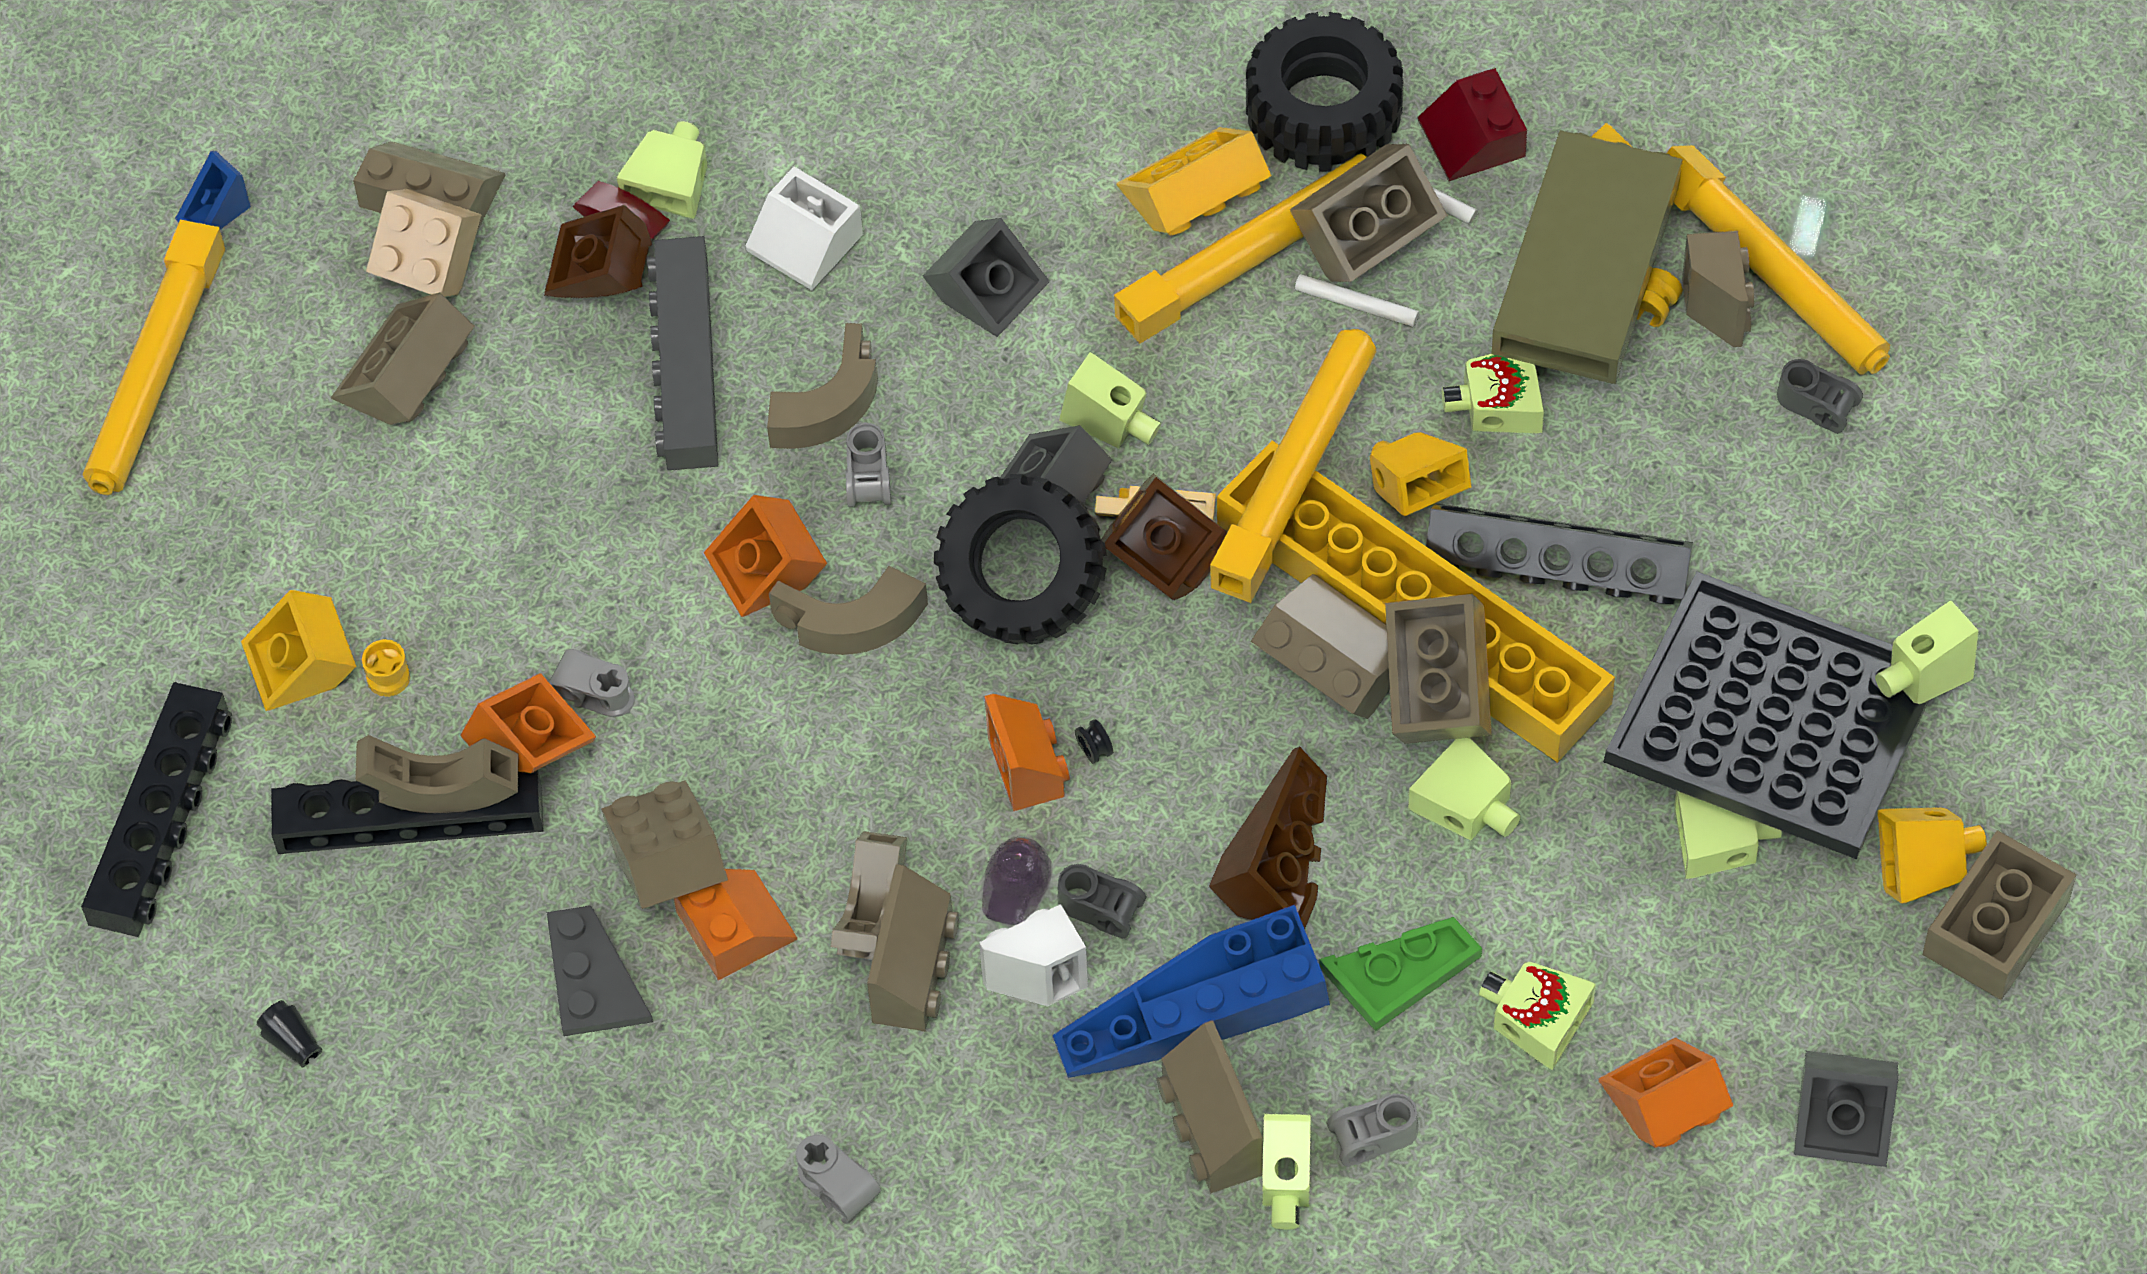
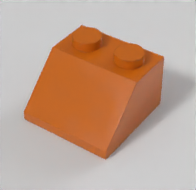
(762, 547)
(530, 722)
(1024, 751)
(734, 922)
(1668, 1092)

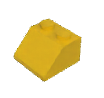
(298, 650)

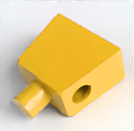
(1418, 471)
(1924, 850)

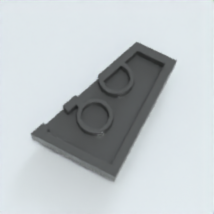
(590, 977)

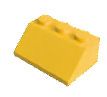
(1196, 179)

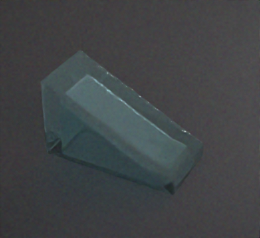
(1808, 226)

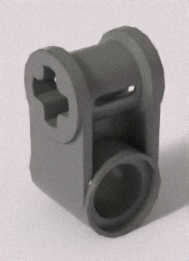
(1819, 394)
(1102, 902)

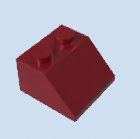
(1474, 126)

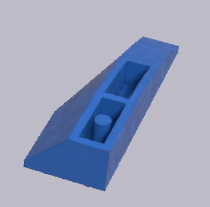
(1234, 977)

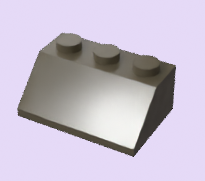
(431, 174)
(405, 359)
(1329, 645)
(911, 952)
(1211, 1110)

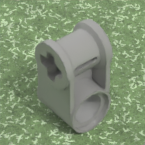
(867, 471)
(593, 684)
(1371, 1130)
(839, 1181)

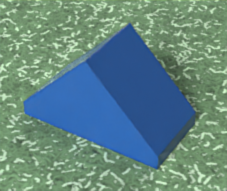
(216, 194)

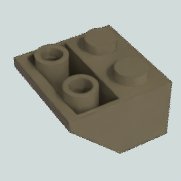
(1716, 284)

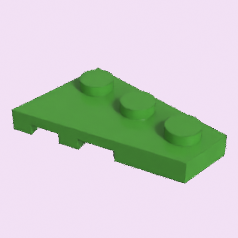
(1400, 972)

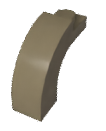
(832, 409)
(855, 625)
(438, 783)
(869, 888)

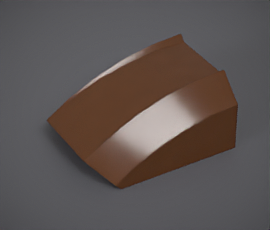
(599, 255)
(1165, 538)

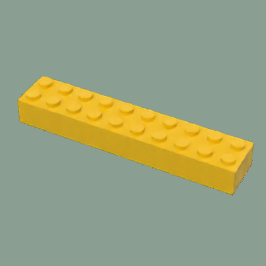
(1534, 677)

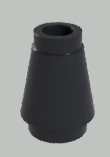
(288, 1032)

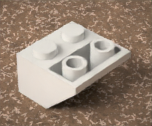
(804, 228)
(1036, 958)

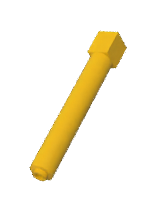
(1777, 264)
(189, 269)
(1159, 299)
(1249, 546)

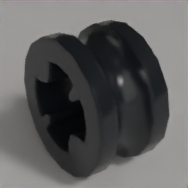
(1094, 741)

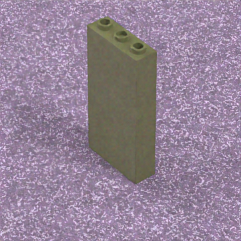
(1586, 257)

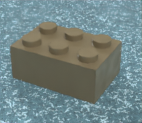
(1368, 212)
(1438, 669)
(664, 843)
(1999, 914)

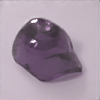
(1015, 885)

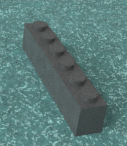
(684, 352)

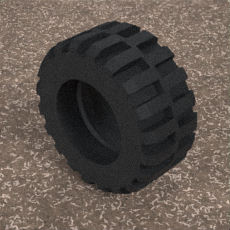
(1318, 132)
(973, 525)

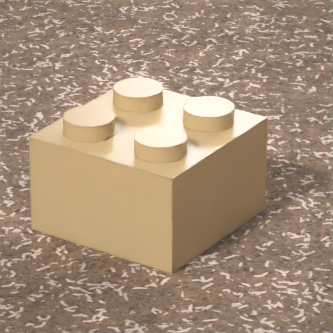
(423, 242)

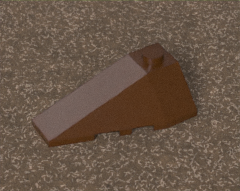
(1272, 850)

